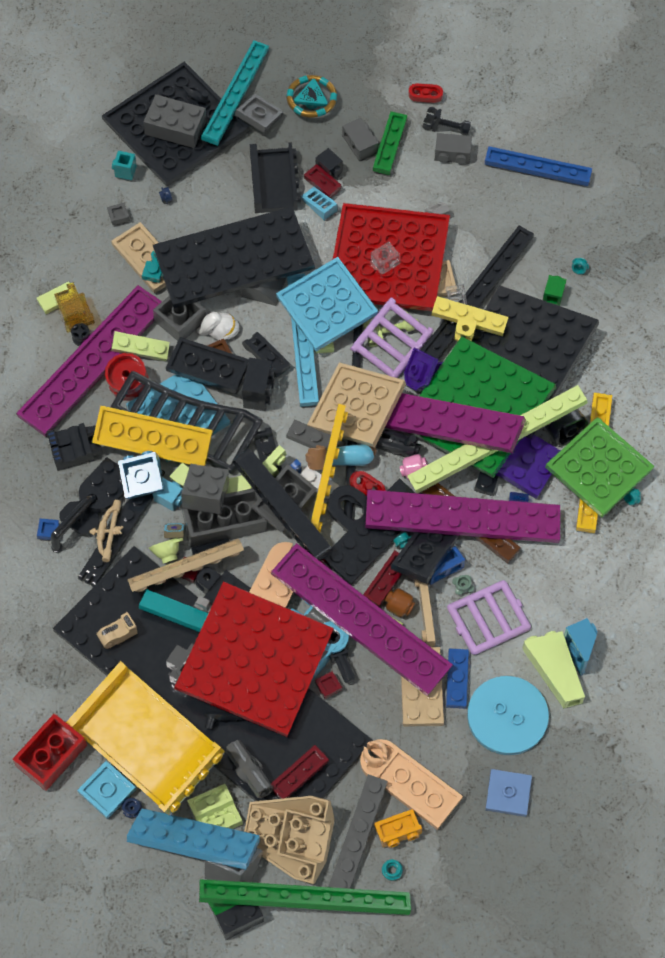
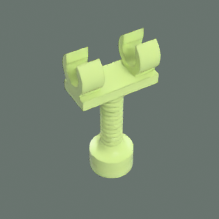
(382, 330)

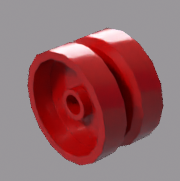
(118, 371)

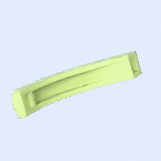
(237, 483)

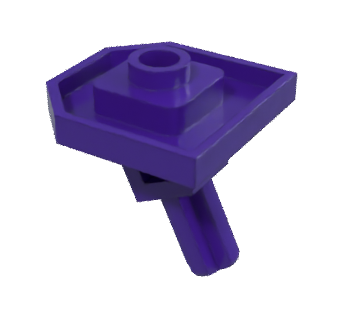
(420, 369)

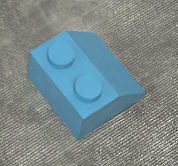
(580, 642)

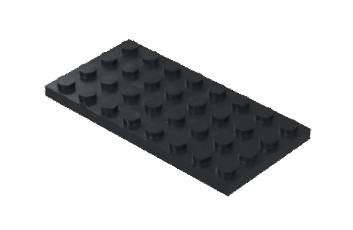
(233, 257)

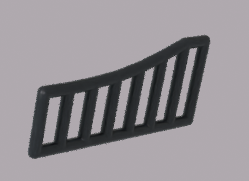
(201, 406)

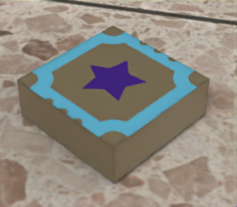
(174, 530)

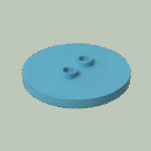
(507, 715)

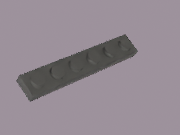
(358, 832)

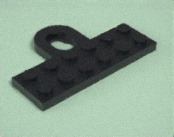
(359, 544)

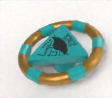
(311, 96)

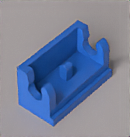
(452, 563)

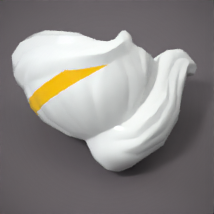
(219, 326)

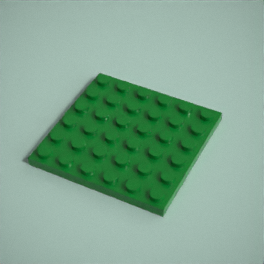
(488, 382)

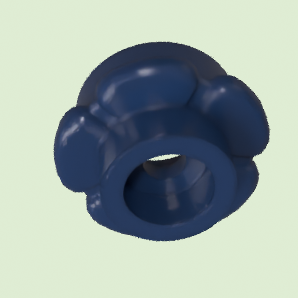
(165, 195)
(131, 802)

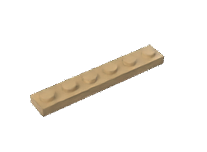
(192, 563)

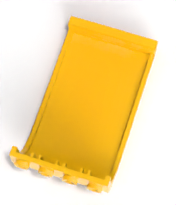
(145, 738)

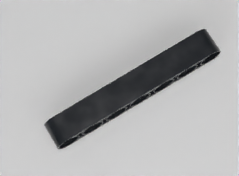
(281, 504)

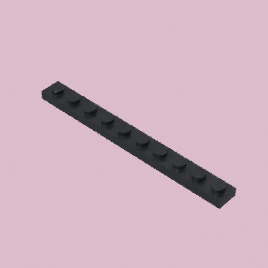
(481, 287)

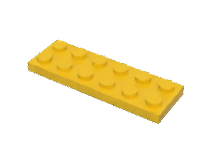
(146, 433)

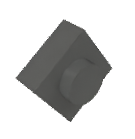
(118, 213)

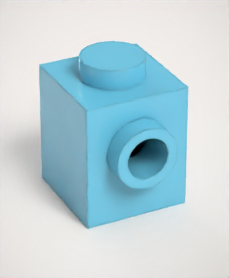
(170, 496)

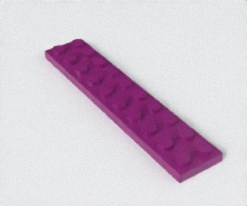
(87, 363)
(463, 516)
(361, 619)

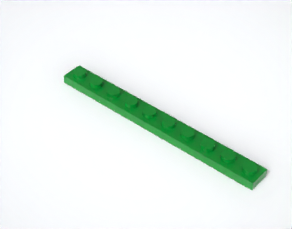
(304, 897)

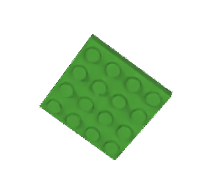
(599, 467)

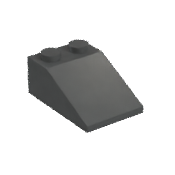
(296, 487)

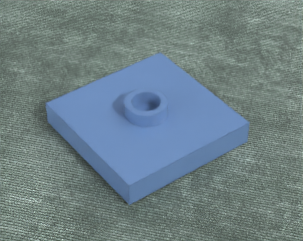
(508, 792)

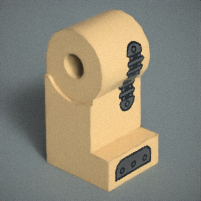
(117, 631)

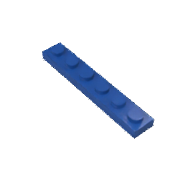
(538, 166)

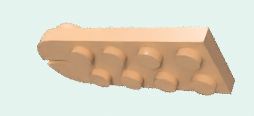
(267, 585)
(410, 782)

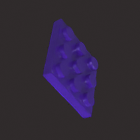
(527, 465)

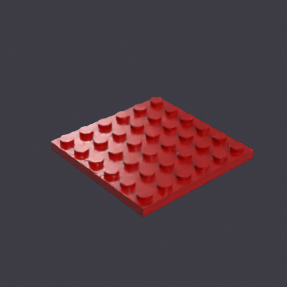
(415, 236)
(254, 659)

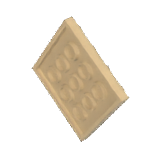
(367, 398)

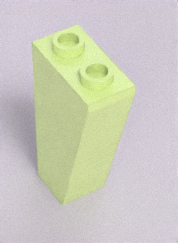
(554, 664)

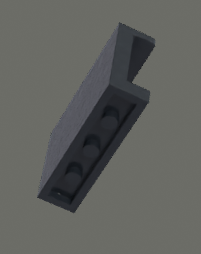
(274, 178)

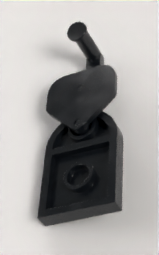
(95, 496)

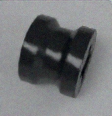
(77, 332)

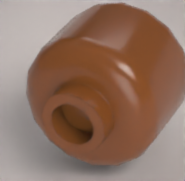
(399, 602)

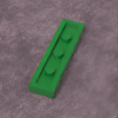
(390, 143)

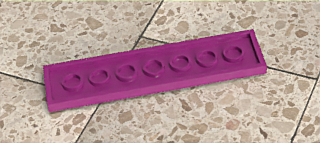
(456, 422)

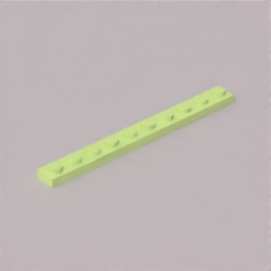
(469, 454)

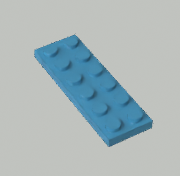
(193, 838)

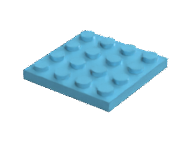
(327, 304)
(186, 387)

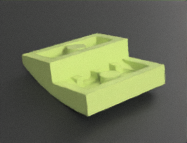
(216, 808)

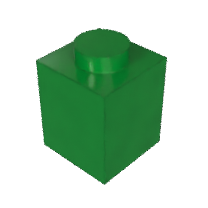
(554, 289)

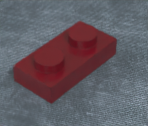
(322, 181)

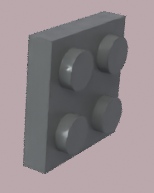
(259, 113)

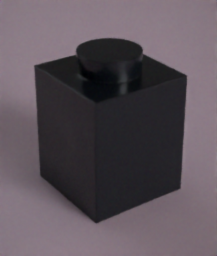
(330, 162)

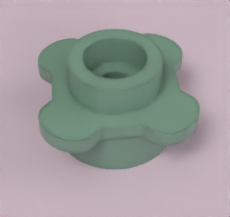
(463, 579)

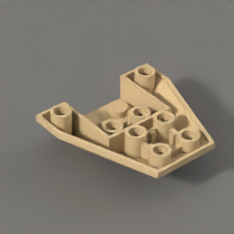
(293, 833)

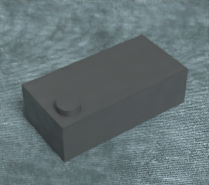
(235, 520)

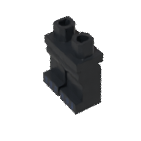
(72, 446)

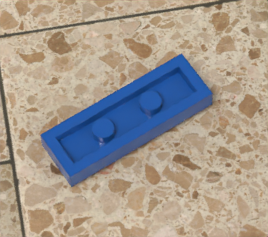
(457, 679)

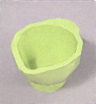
(166, 550)

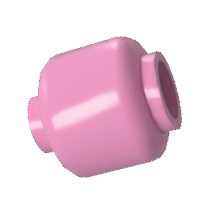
(412, 464)

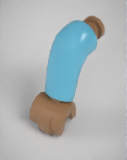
(348, 456)

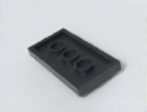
(207, 365)
(423, 555)

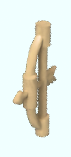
(106, 553)

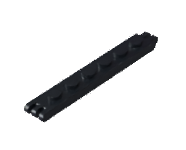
(128, 518)

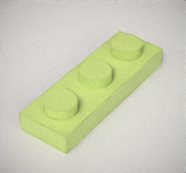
(140, 346)

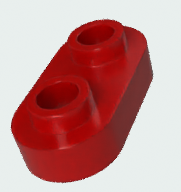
(425, 93)
(366, 483)

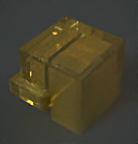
(73, 307)

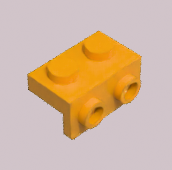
(398, 828)

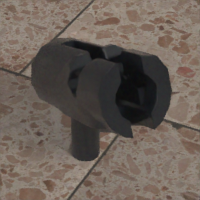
(398, 443)

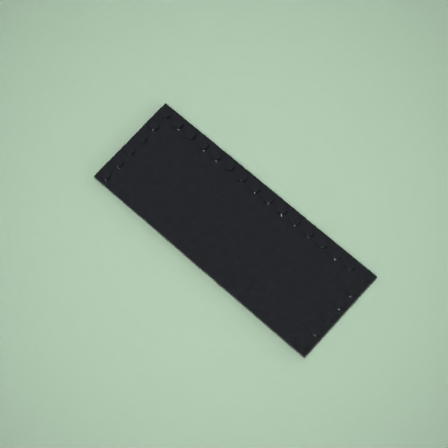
(147, 655)

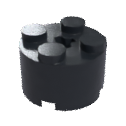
(567, 427)

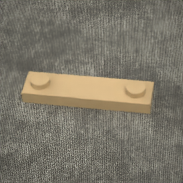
(428, 633)

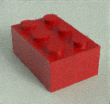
(49, 752)

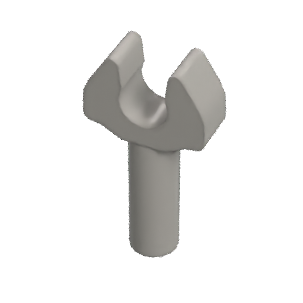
(203, 604)

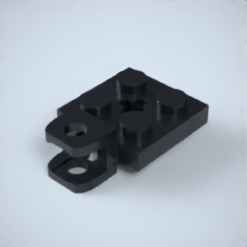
(212, 585)

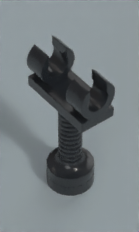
(435, 120)

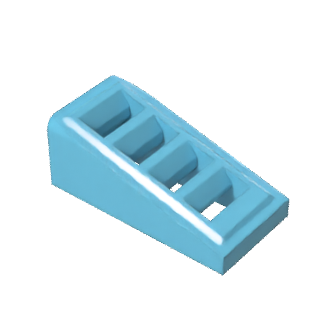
(332, 206)

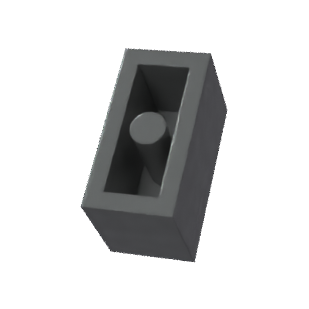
(360, 139)
(453, 148)

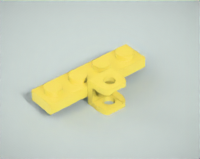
(469, 318)

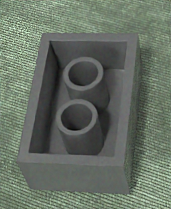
(175, 121)

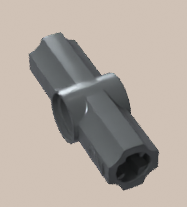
(249, 769)

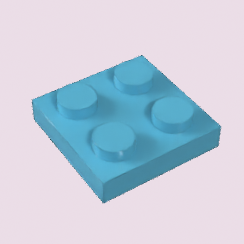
(106, 789)

